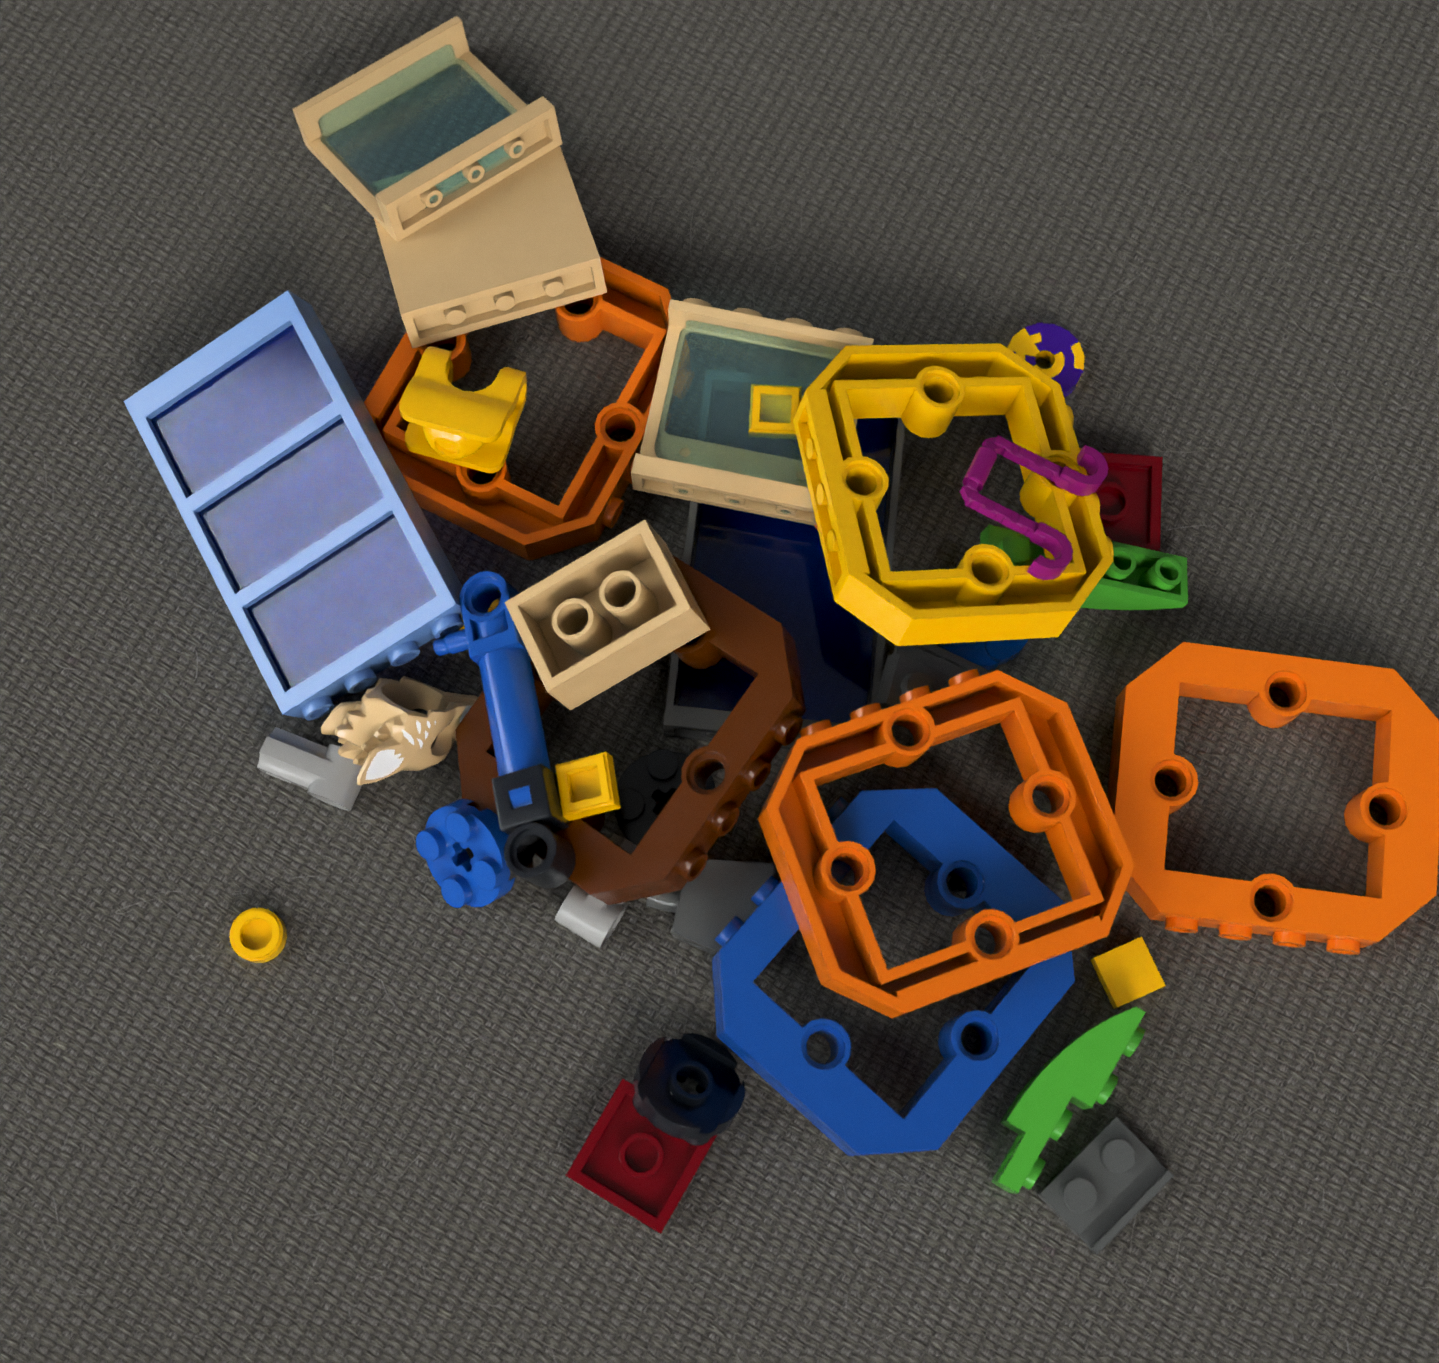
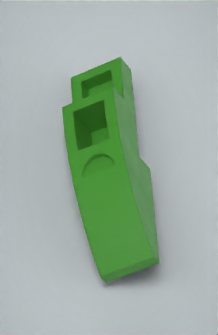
(1134, 580)
(1074, 1074)

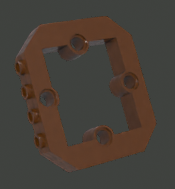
(694, 817)

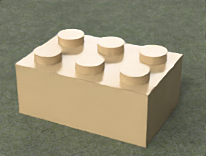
(606, 615)

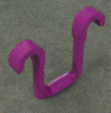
(1064, 478)

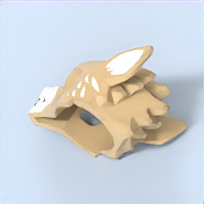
(389, 736)

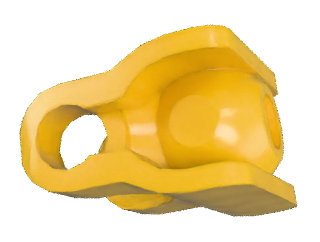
(461, 424)

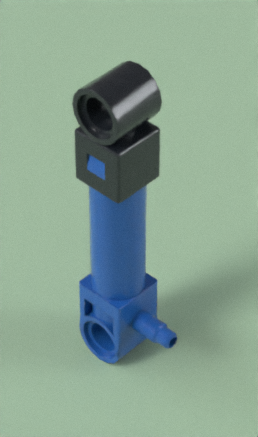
(526, 787)

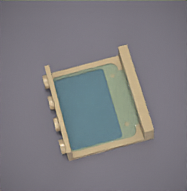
(424, 130)
(703, 403)

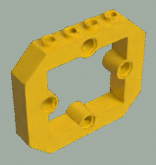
(926, 389)

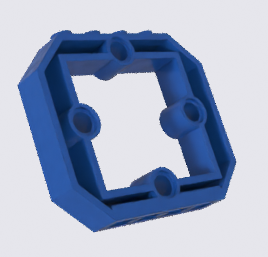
(829, 1093)

